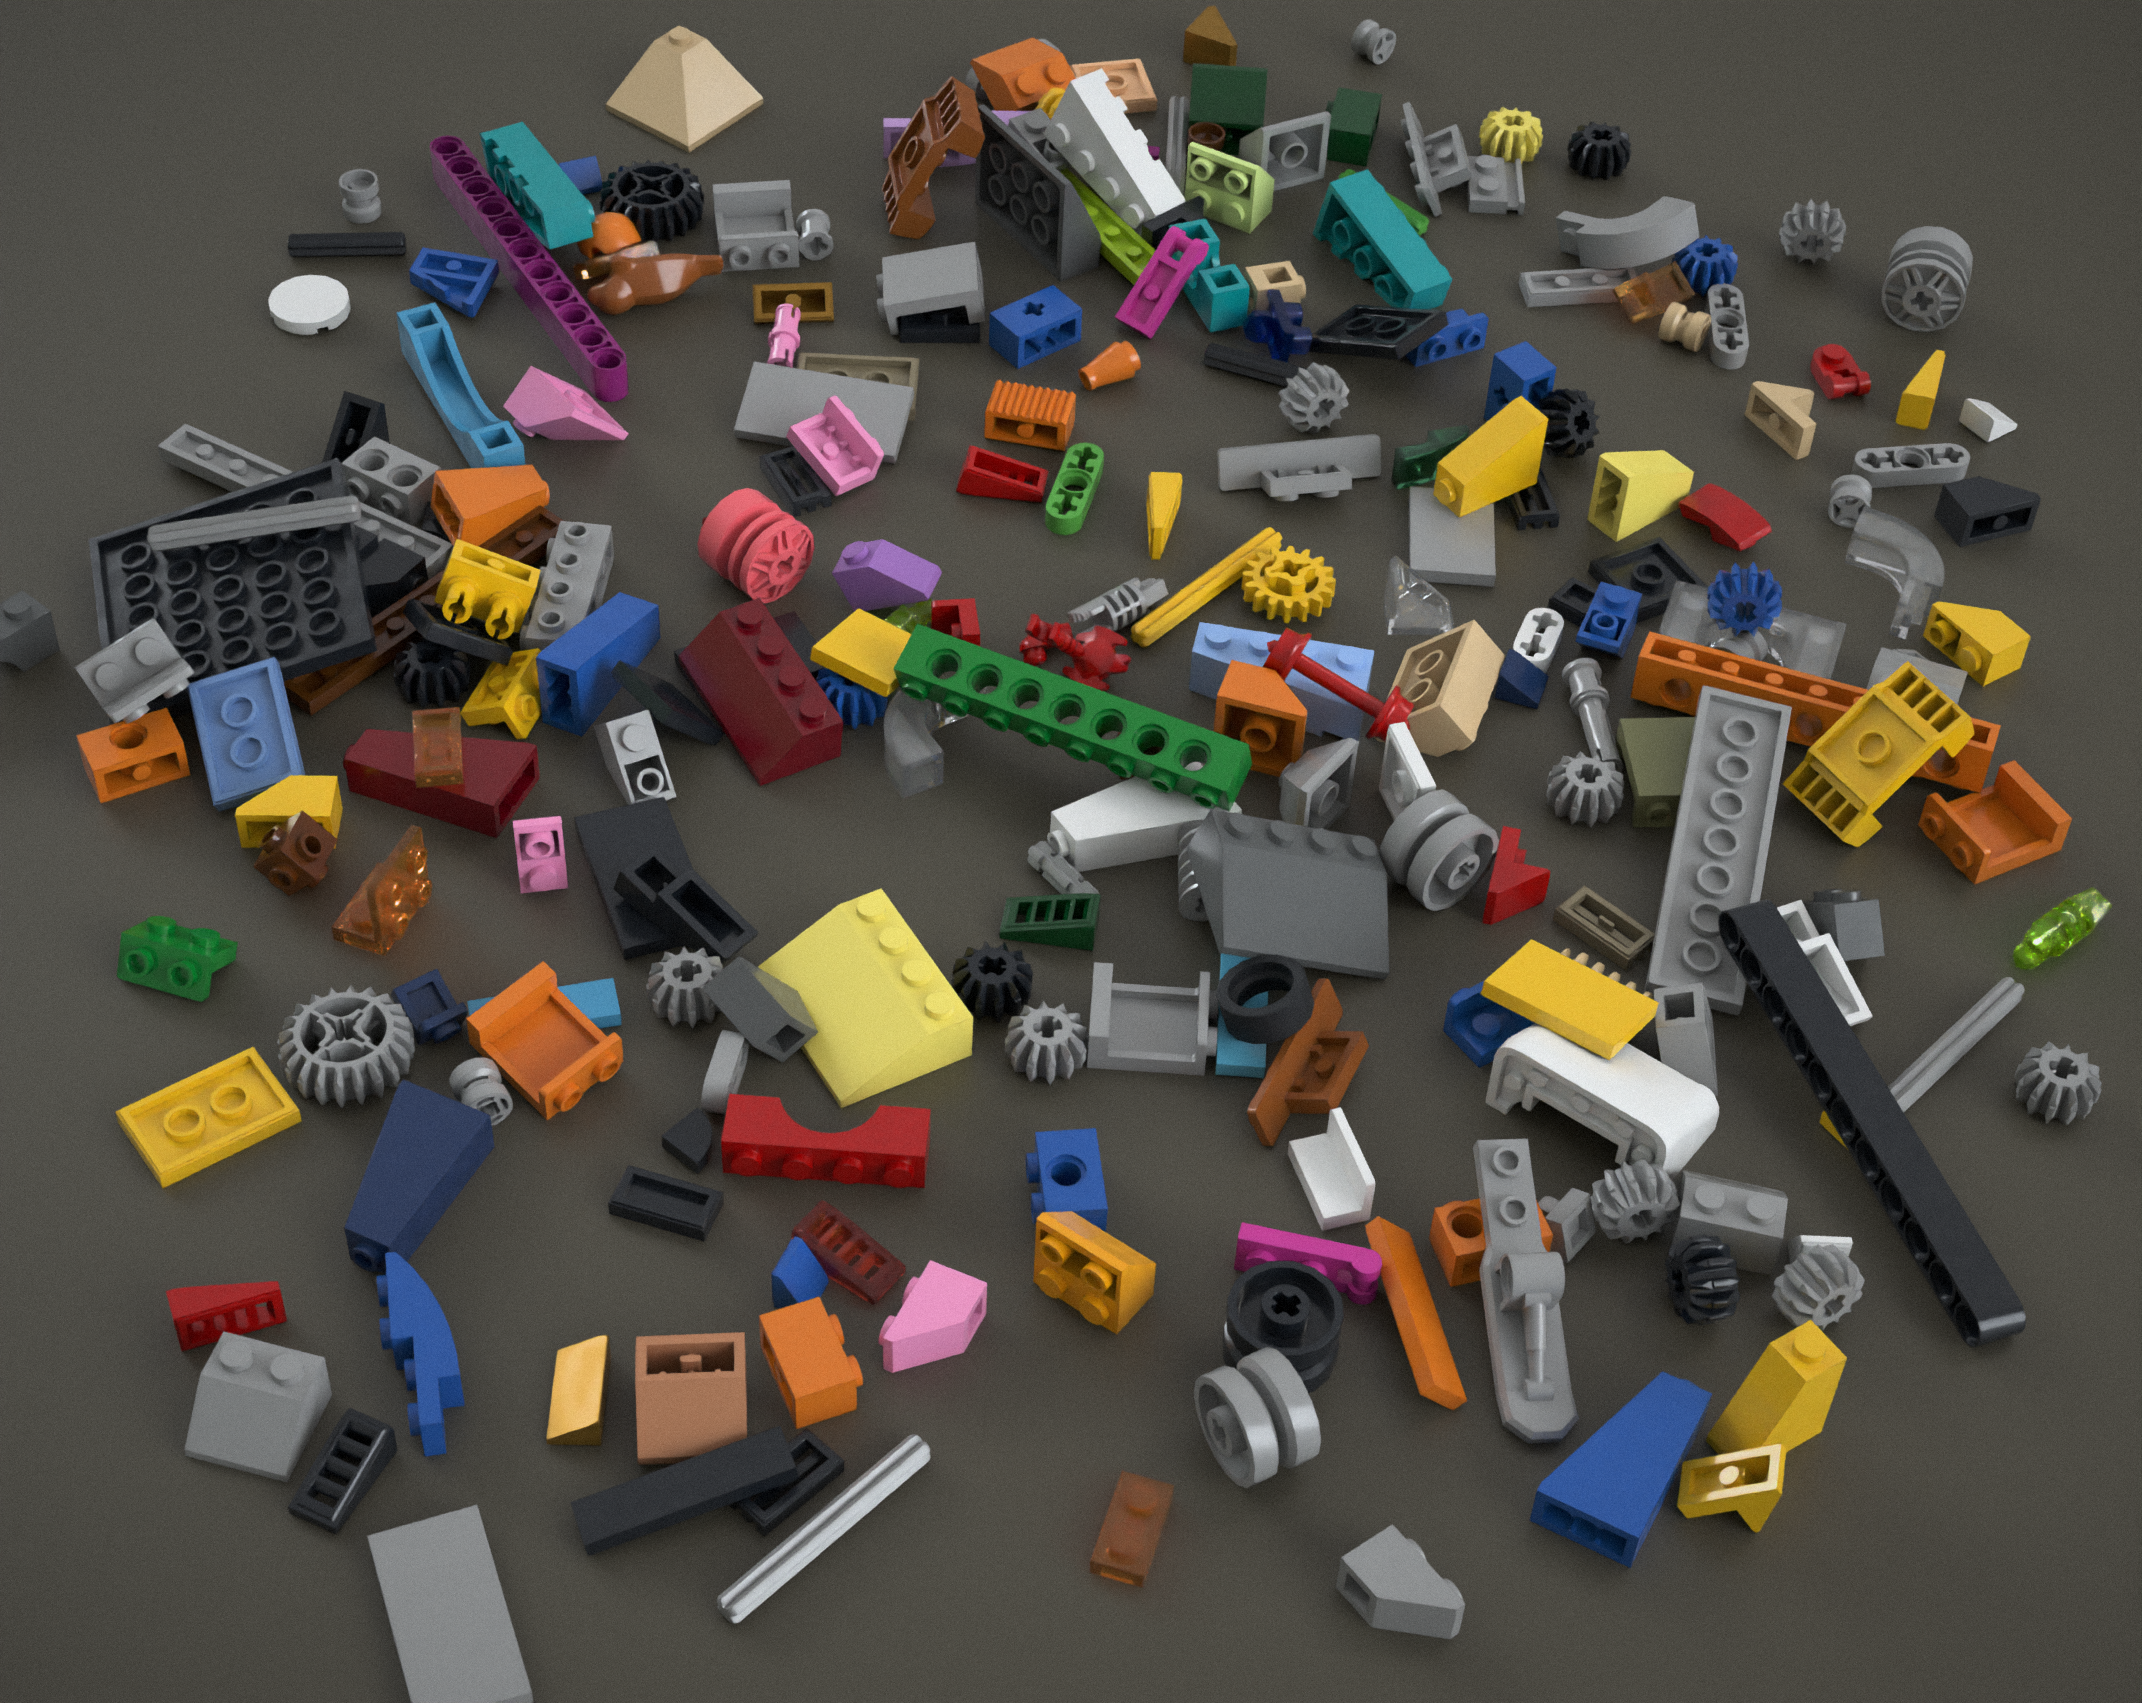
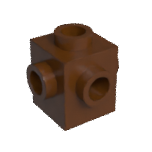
(295, 853)

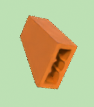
(486, 500)

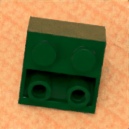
(1229, 98)

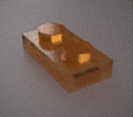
(1131, 1529)

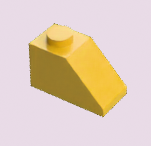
(313, 794)

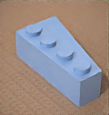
(1326, 712)

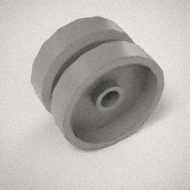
(1438, 850)
(1257, 1417)

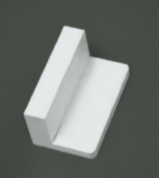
(1334, 1174)

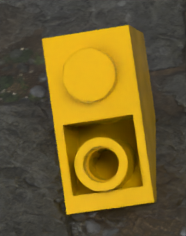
(1977, 640)

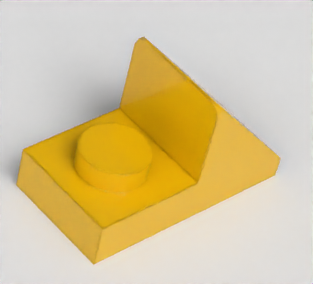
(1734, 1481)

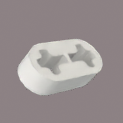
(1544, 644)

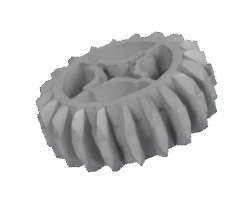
(347, 1059)

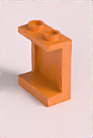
(1998, 827)
(544, 1042)

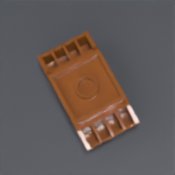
(939, 123)

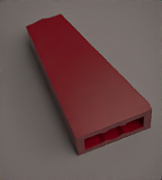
(494, 773)

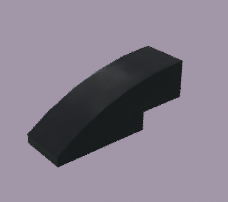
(683, 905)

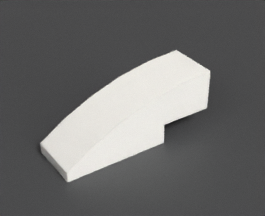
(1827, 963)

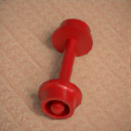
(1287, 655)

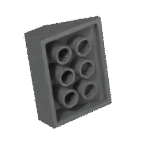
(1033, 202)
(1293, 893)

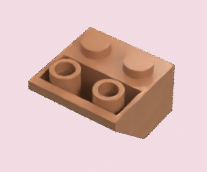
(689, 1395)

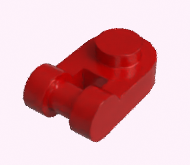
(1838, 372)

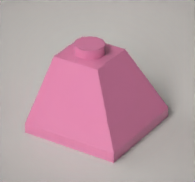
(559, 410)

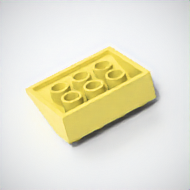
(873, 998)

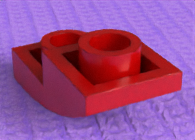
(1728, 517)

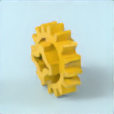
(1288, 584)

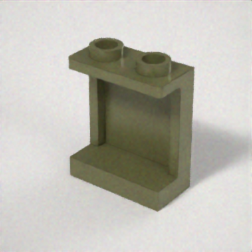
(1656, 764)

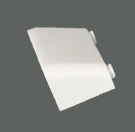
(1625, 1099)

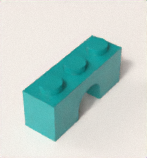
(1214, 290)

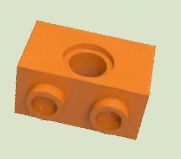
(133, 755)

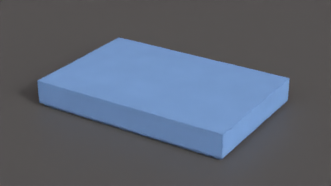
(245, 732)

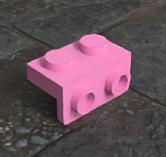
(837, 447)

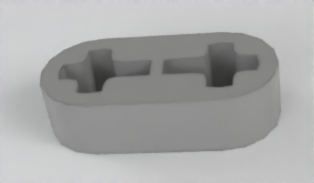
(724, 1071)

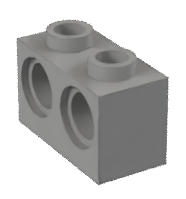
(390, 480)

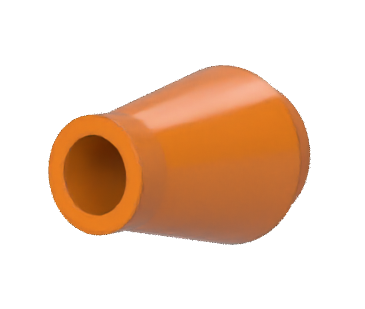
(1110, 366)

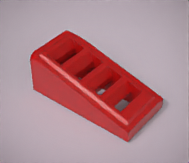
(1000, 477)
(209, 1310)

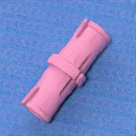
(784, 336)

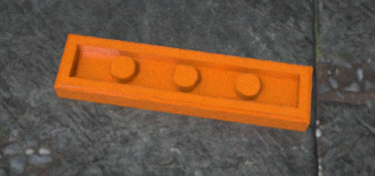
(1416, 1314)

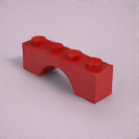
(882, 1151)

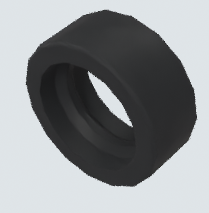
(1272, 1021)

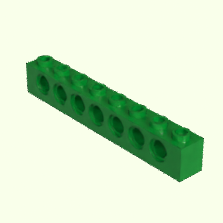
(934, 653)

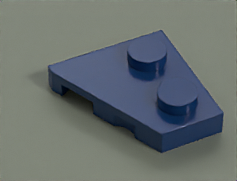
(454, 278)

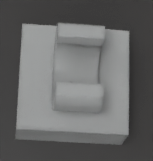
(1569, 1221)

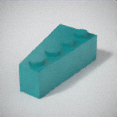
(537, 186)

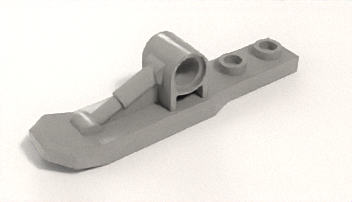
(1522, 1298)

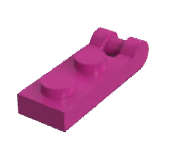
(1161, 282)
(1349, 1267)

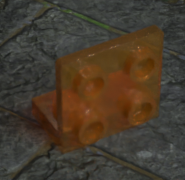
(387, 898)

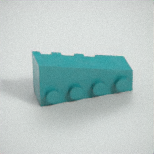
(1381, 243)

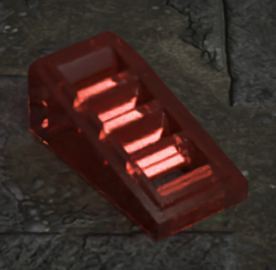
(826, 1228)

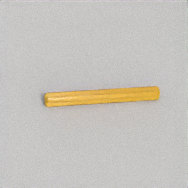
(1202, 589)

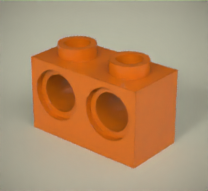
(1460, 1239)

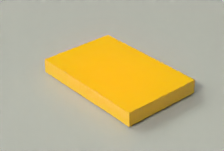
(1570, 999)
(208, 1117)

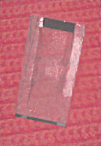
(1413, 604)

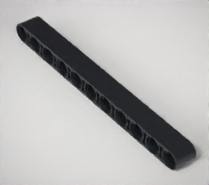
(1872, 1126)

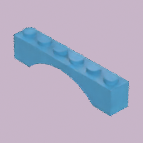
(438, 365)

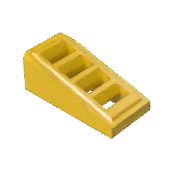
(1920, 394)
(1161, 507)

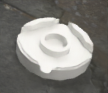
(309, 304)

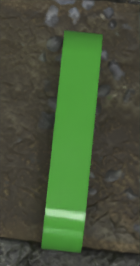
(1076, 500)

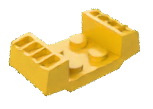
(1877, 751)

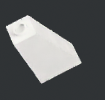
(1123, 824)

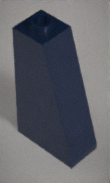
(414, 1173)

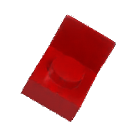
(1513, 884)

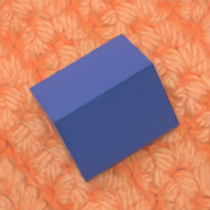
(583, 174)

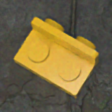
(507, 695)

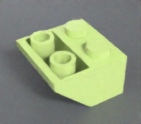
(1231, 188)

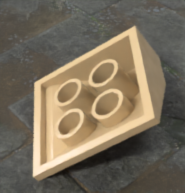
(683, 91)

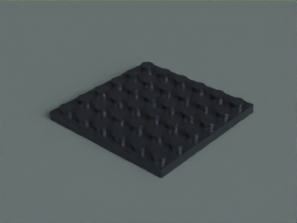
(241, 598)

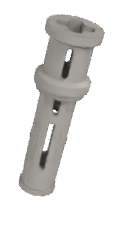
(1590, 703)

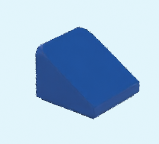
(797, 1276)

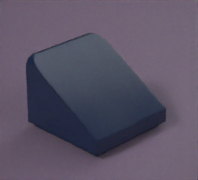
(1520, 681)

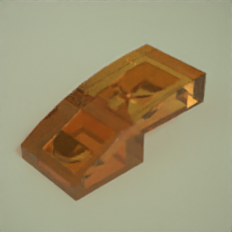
(1653, 292)

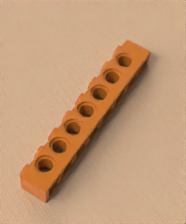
(1674, 671)

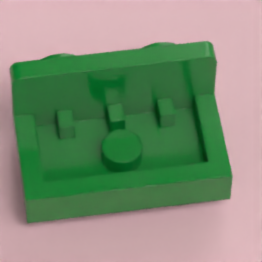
(173, 957)

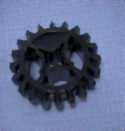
(655, 198)

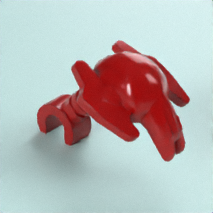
(1093, 659)

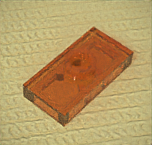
(601, 264)
(437, 747)

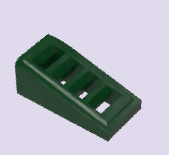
(1076, 914)

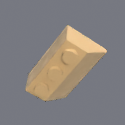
(1450, 687)

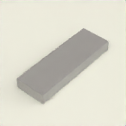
(1572, 286)

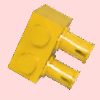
(487, 588)

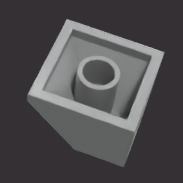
(1290, 150)
(1319, 785)

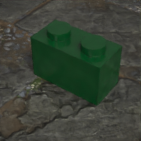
(1353, 125)

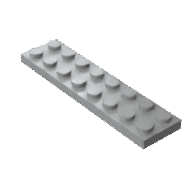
(1718, 841)

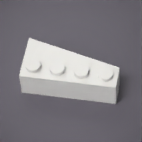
(1109, 153)

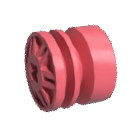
(756, 545)

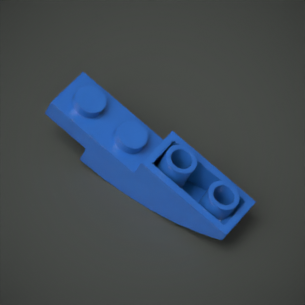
(421, 1347)

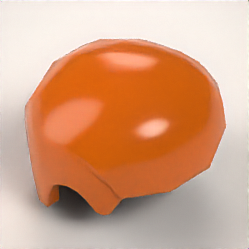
(610, 234)

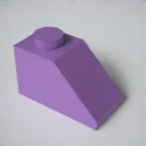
(883, 575)

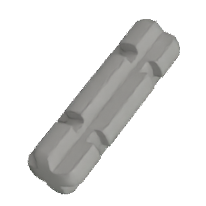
(1058, 870)

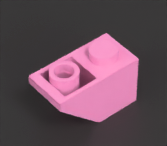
(540, 854)
(935, 1319)

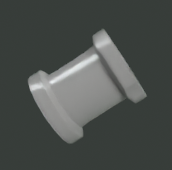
(813, 228)

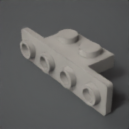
(1437, 159)
(1300, 466)

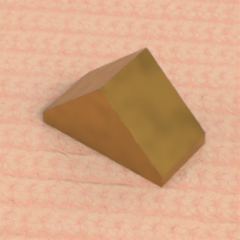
(1209, 40)

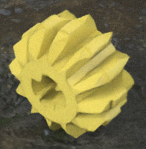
(1511, 135)

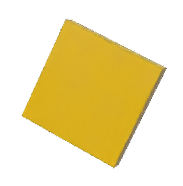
(863, 651)

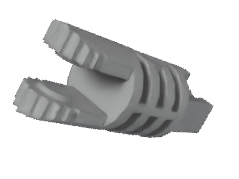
(1121, 604)

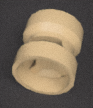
(1684, 326)

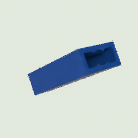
(578, 665)
(1623, 1472)

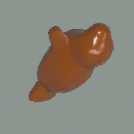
(650, 280)

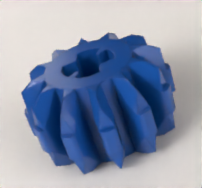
(1707, 263)
(1744, 599)
(851, 700)

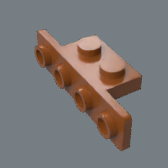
(1309, 1068)

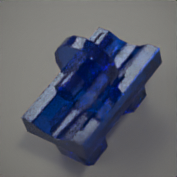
(1279, 327)

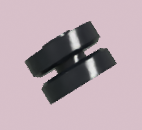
(1286, 1310)

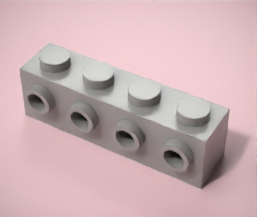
(571, 582)

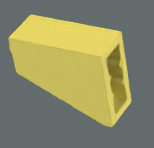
(1636, 490)

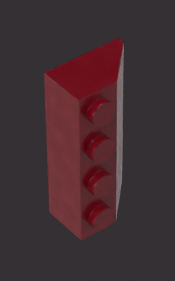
(762, 693)

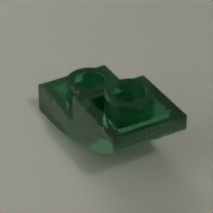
(1419, 462)

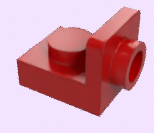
(956, 619)

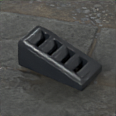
(359, 1439)

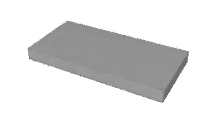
(787, 395)
(449, 1611)

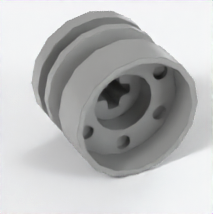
(1927, 279)

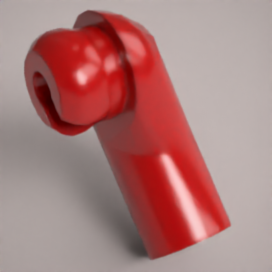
(1034, 649)

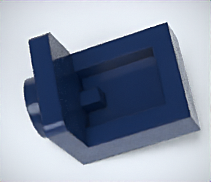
(430, 1008)

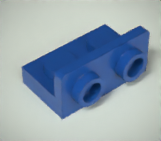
(1459, 337)
(1480, 1024)

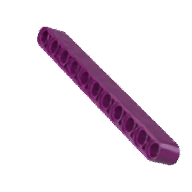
(530, 269)

